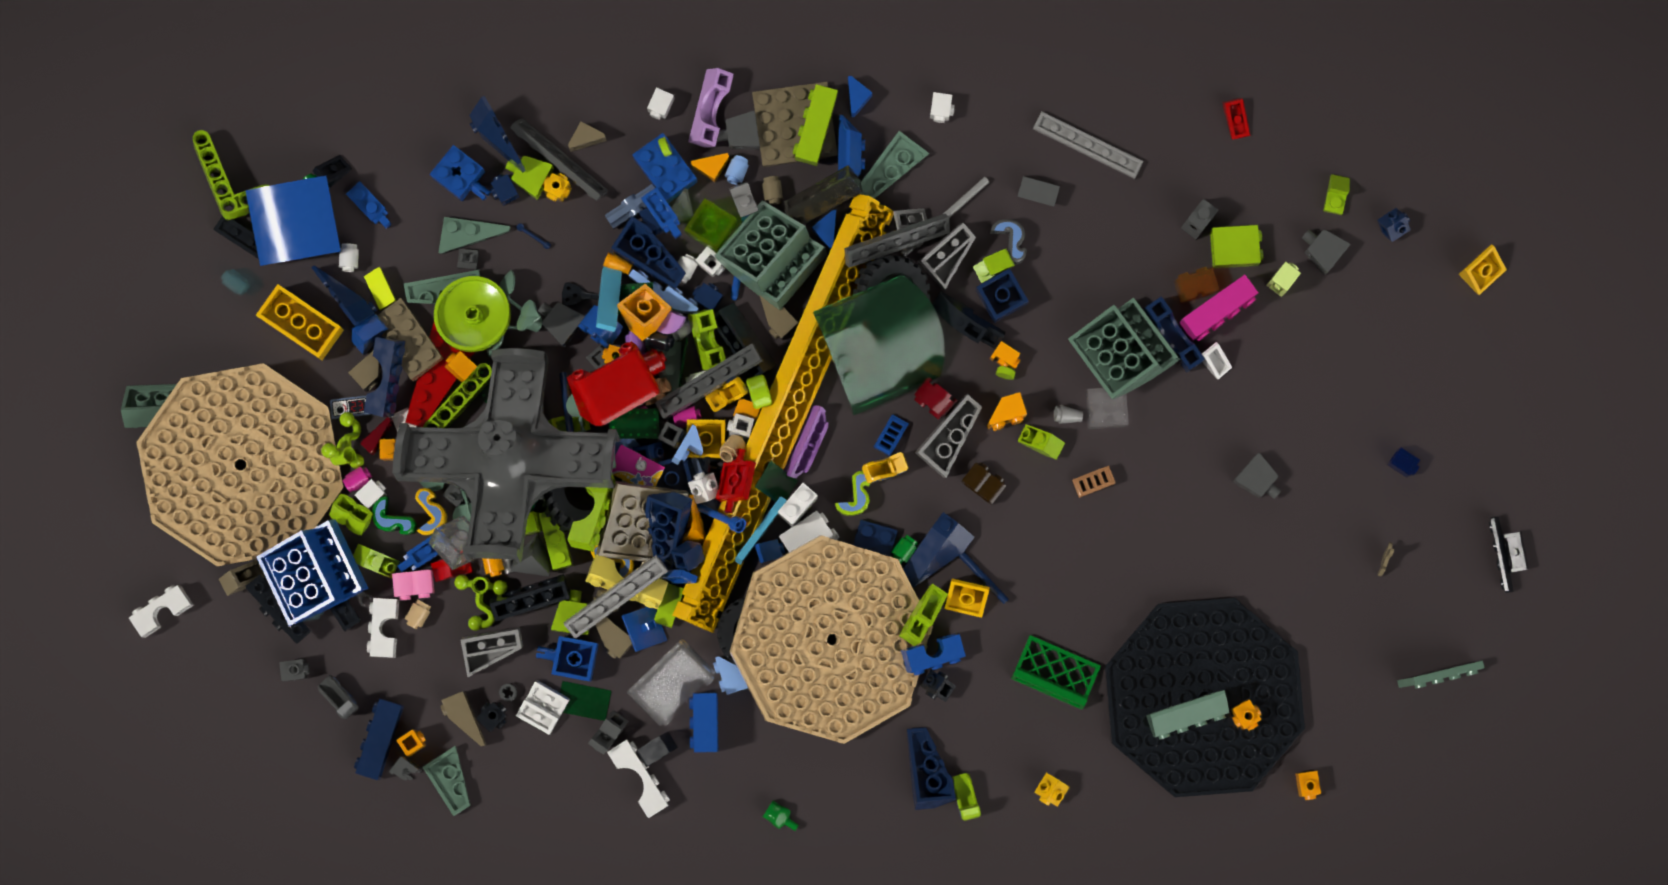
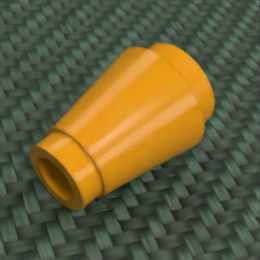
(616, 262)

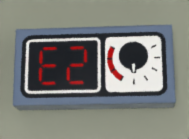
(352, 404)

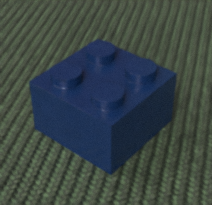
(1001, 295)
(675, 475)

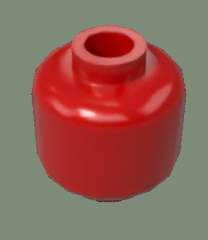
(655, 361)

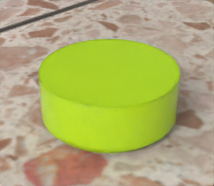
(665, 148)
(1005, 372)

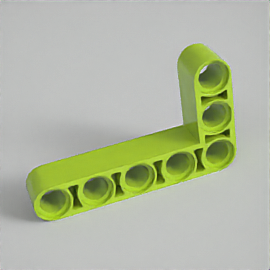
(221, 182)
(461, 391)

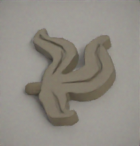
(1386, 556)

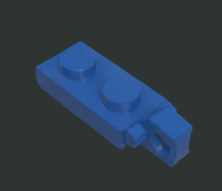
(368, 204)
(662, 212)
(418, 556)

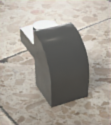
(670, 434)
(608, 732)

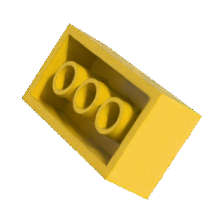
(300, 322)

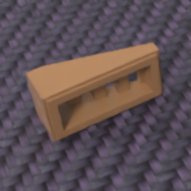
(1108, 473)

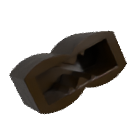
(984, 483)

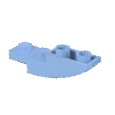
(670, 295)

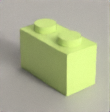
(1284, 278)

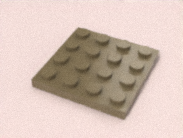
(778, 122)
(626, 524)

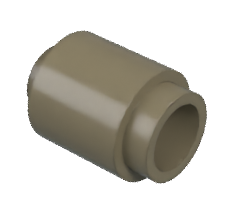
(772, 190)

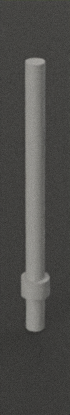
(954, 208)

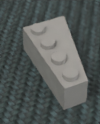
(949, 436)

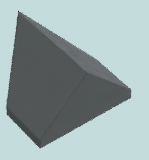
(534, 559)

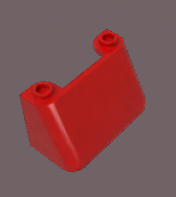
(613, 387)

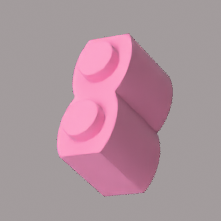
(412, 584)

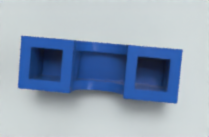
(949, 650)

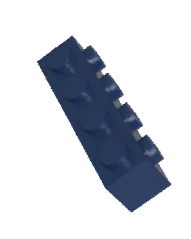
(379, 739)

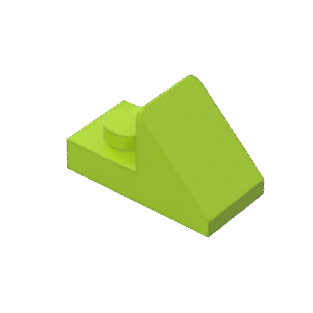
(1336, 194)
(993, 265)

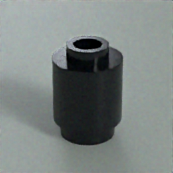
(660, 341)

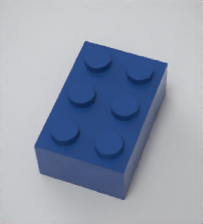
(666, 173)
(704, 722)

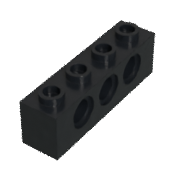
(529, 597)

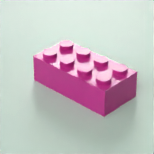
(1215, 310)

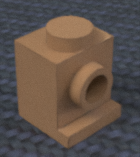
(664, 387)

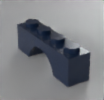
(1165, 322)
(390, 355)

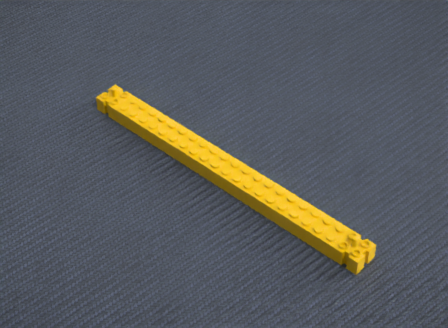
(783, 419)

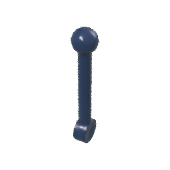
(520, 227)

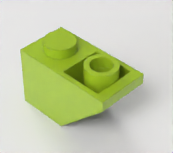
(1041, 441)
(375, 561)

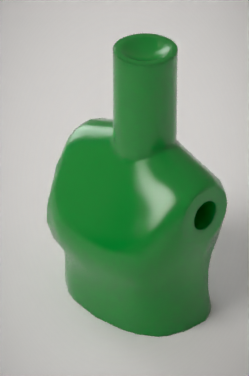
(779, 816)

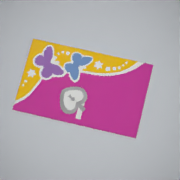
(636, 468)

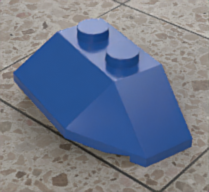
(850, 147)

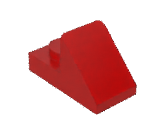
(443, 571)

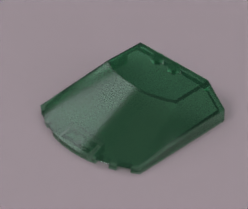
(883, 342)

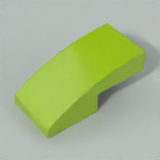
(666, 608)

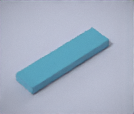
(608, 299)
(761, 529)

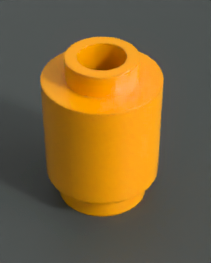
(493, 566)

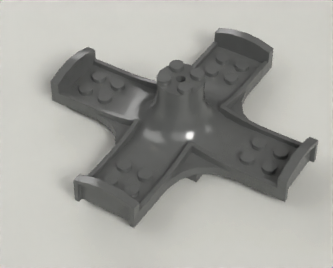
(506, 456)

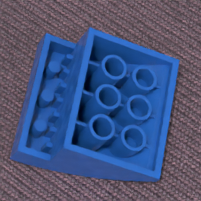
(293, 220)
(312, 572)

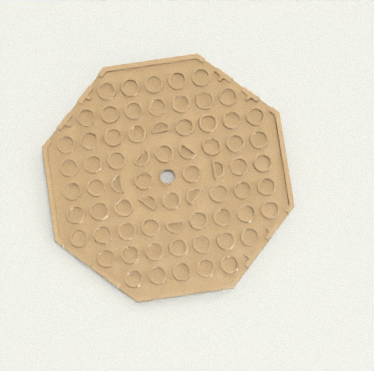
(193, 452)
(785, 632)

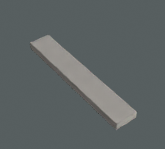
(1088, 145)
(615, 596)

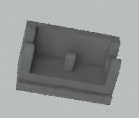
(1038, 191)
(404, 767)

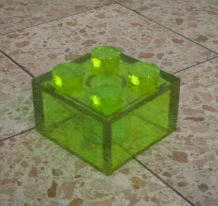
(710, 225)

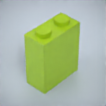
(1236, 246)

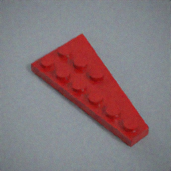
(432, 385)

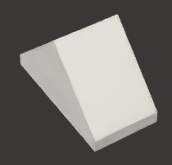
(1216, 361)

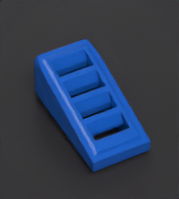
(883, 449)

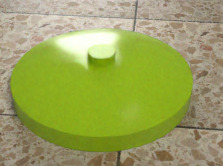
(472, 314)

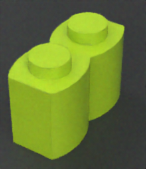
(353, 515)

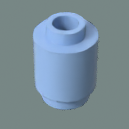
(736, 170)

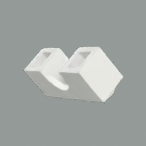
(381, 612)
(146, 618)

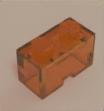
(1191, 285)

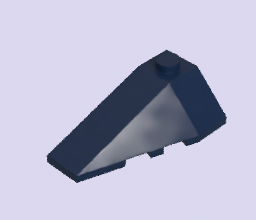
(492, 132)
(352, 304)
(668, 521)
(939, 547)
(929, 777)

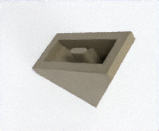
(585, 137)

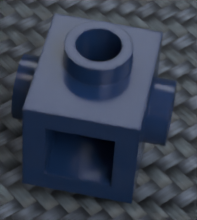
(1394, 224)

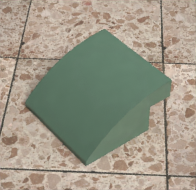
(771, 254)
(1123, 348)

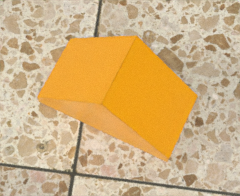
(711, 166)

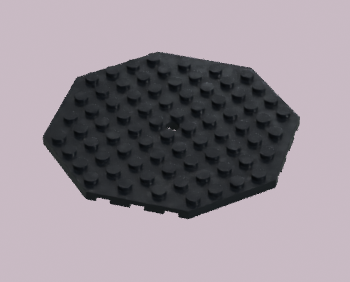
(1194, 651)

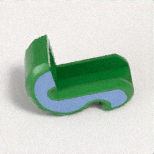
(391, 523)

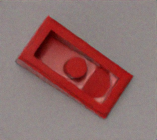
(1236, 118)

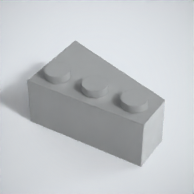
(947, 255)
(489, 647)

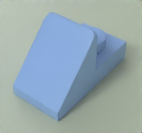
(690, 442)

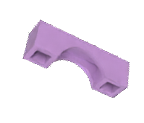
(714, 88)

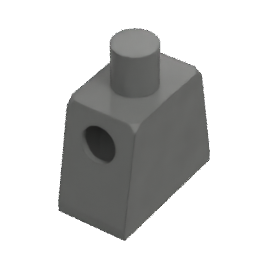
(741, 132)
(1199, 219)
(1324, 249)
(560, 321)
(1258, 478)

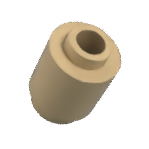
(729, 449)
(417, 614)

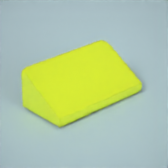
(380, 288)

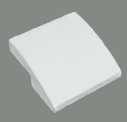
(543, 707)

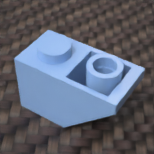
(731, 677)

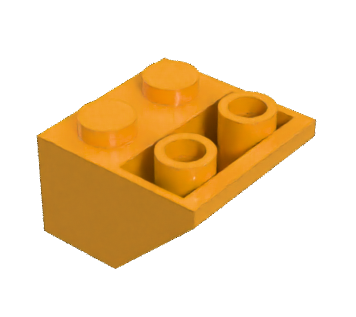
(1009, 410)

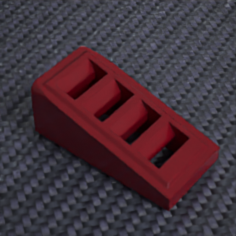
(372, 441)

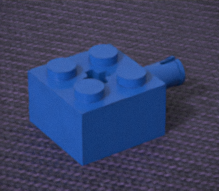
(468, 180)
(562, 655)

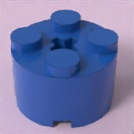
(598, 335)

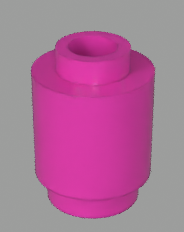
(689, 413)
(357, 479)

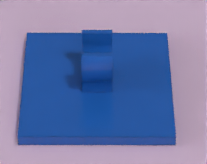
(643, 629)

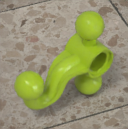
(344, 452)
(499, 587)

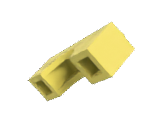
(605, 575)

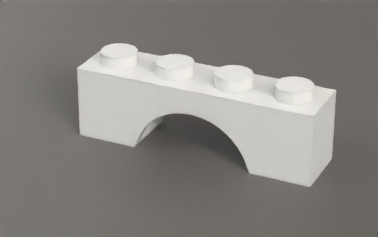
(652, 799)

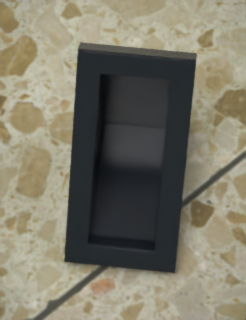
(657, 749)

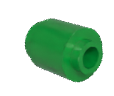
(904, 549)

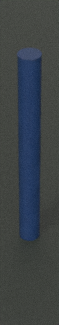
(565, 395)
(983, 577)

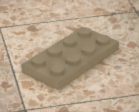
(419, 349)

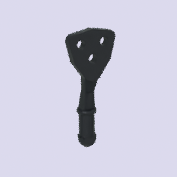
(581, 295)

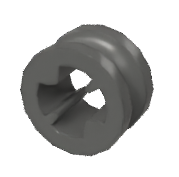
(503, 695)

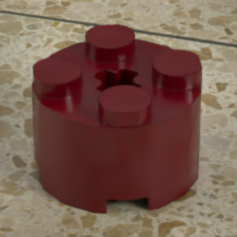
(935, 398)

